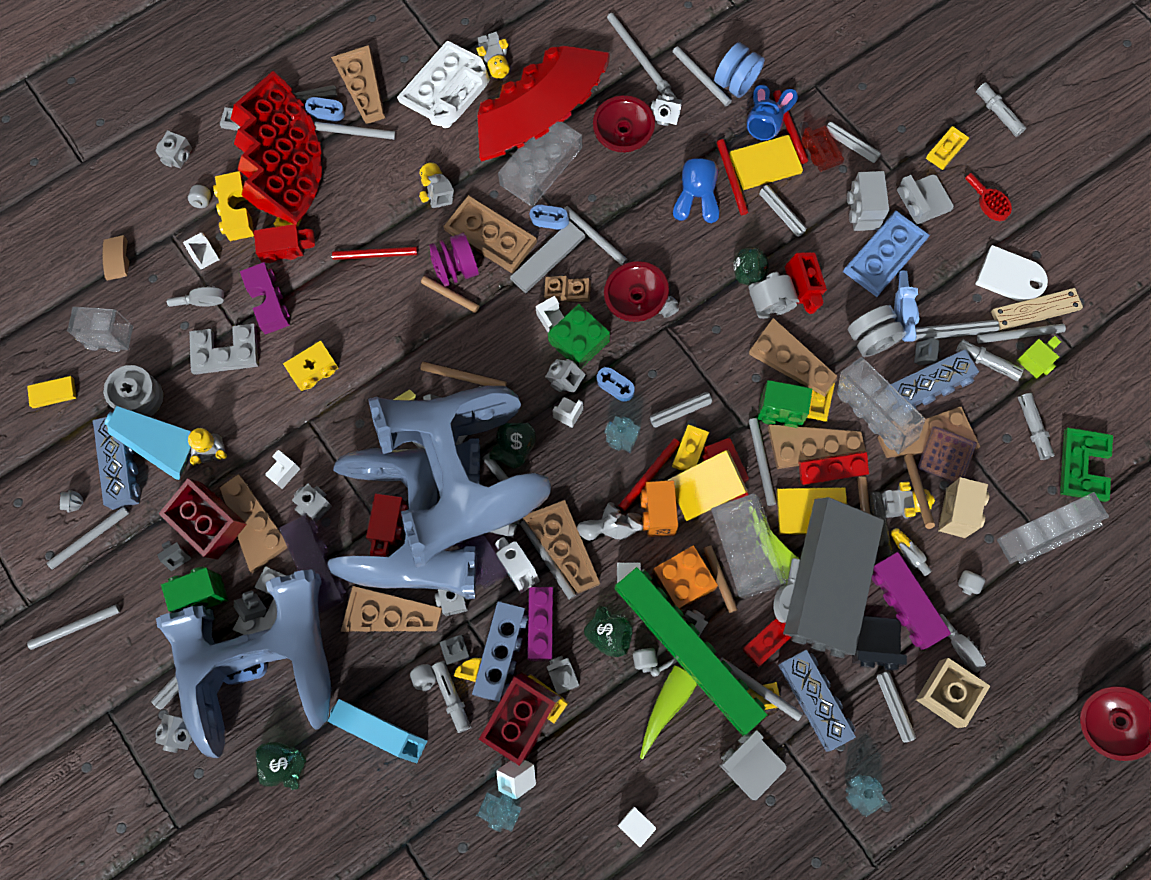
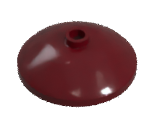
(623, 114)
(633, 281)
(1108, 737)

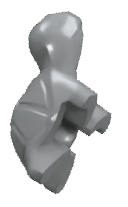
(612, 524)

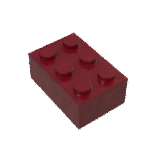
(202, 519)
(519, 718)

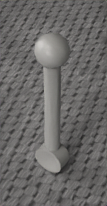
(656, 671)

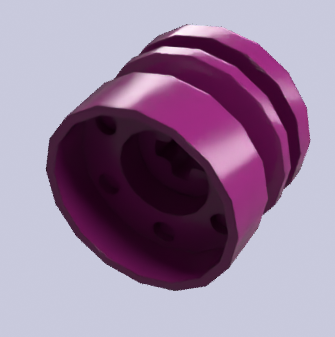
(453, 259)

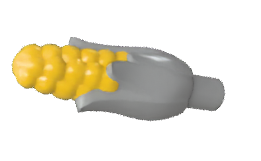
(911, 552)

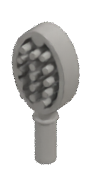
(200, 297)
(784, 594)
(965, 648)

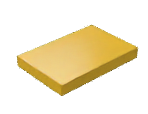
(766, 162)
(708, 485)
(796, 506)

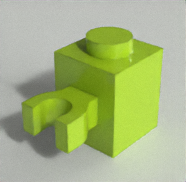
(1040, 357)

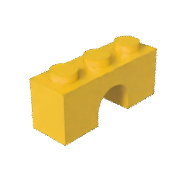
(235, 222)

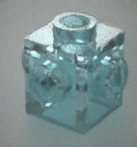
(622, 434)
(871, 801)
(504, 814)

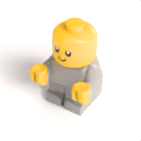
(493, 53)
(438, 186)
(205, 446)
(903, 501)

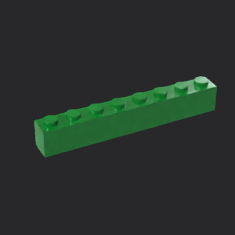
(690, 651)

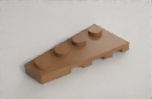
(361, 80)
(787, 355)
(951, 421)
(806, 443)
(260, 537)
(562, 541)
(384, 612)

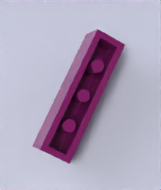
(909, 602)

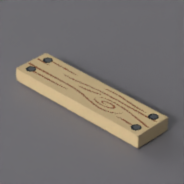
(1037, 309)

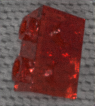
(822, 148)

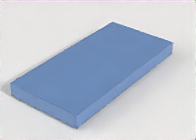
(886, 253)

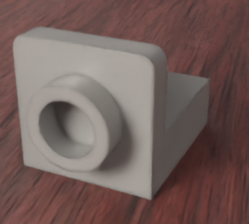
(697, 618)
(562, 675)

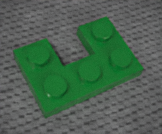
(1075, 459)

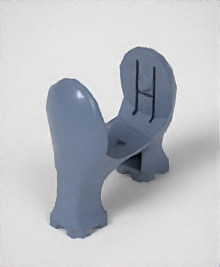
(464, 506)
(444, 571)
(204, 665)

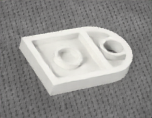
(1011, 275)

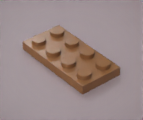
(491, 234)

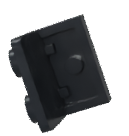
(879, 644)

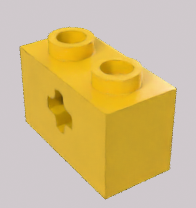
(300, 365)

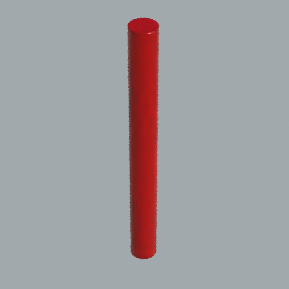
(792, 132)
(732, 177)
(372, 253)
(650, 473)

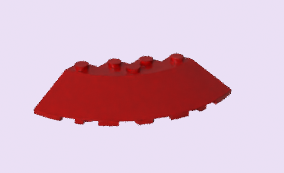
(539, 99)
(278, 150)

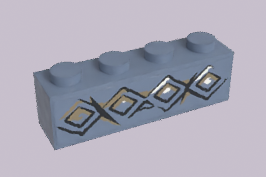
(937, 379)
(115, 469)
(817, 701)

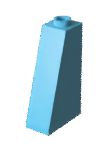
(152, 439)
(377, 731)

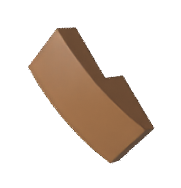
(114, 257)
(567, 289)

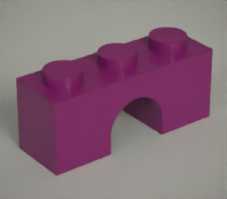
(271, 313)
(540, 624)

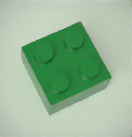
(579, 336)
(784, 404)
(196, 589)

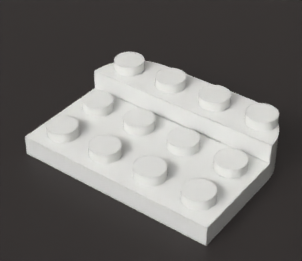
(446, 85)

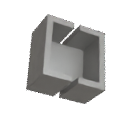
(868, 201)

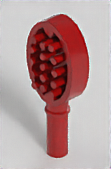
(991, 201)

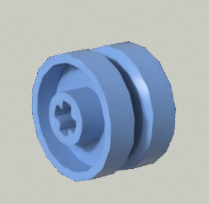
(739, 69)

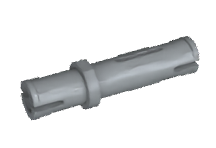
(996, 104)
(990, 360)
(1036, 426)
(453, 702)

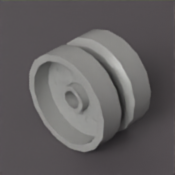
(876, 331)
(133, 390)

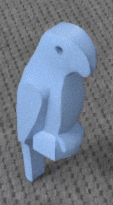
(906, 307)

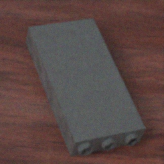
(833, 577)

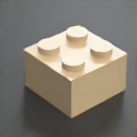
(963, 507)
(953, 693)

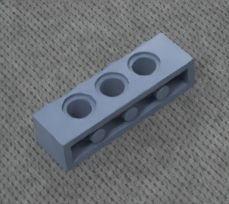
(503, 615)

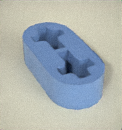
(325, 108)
(549, 217)
(618, 380)
(246, 675)

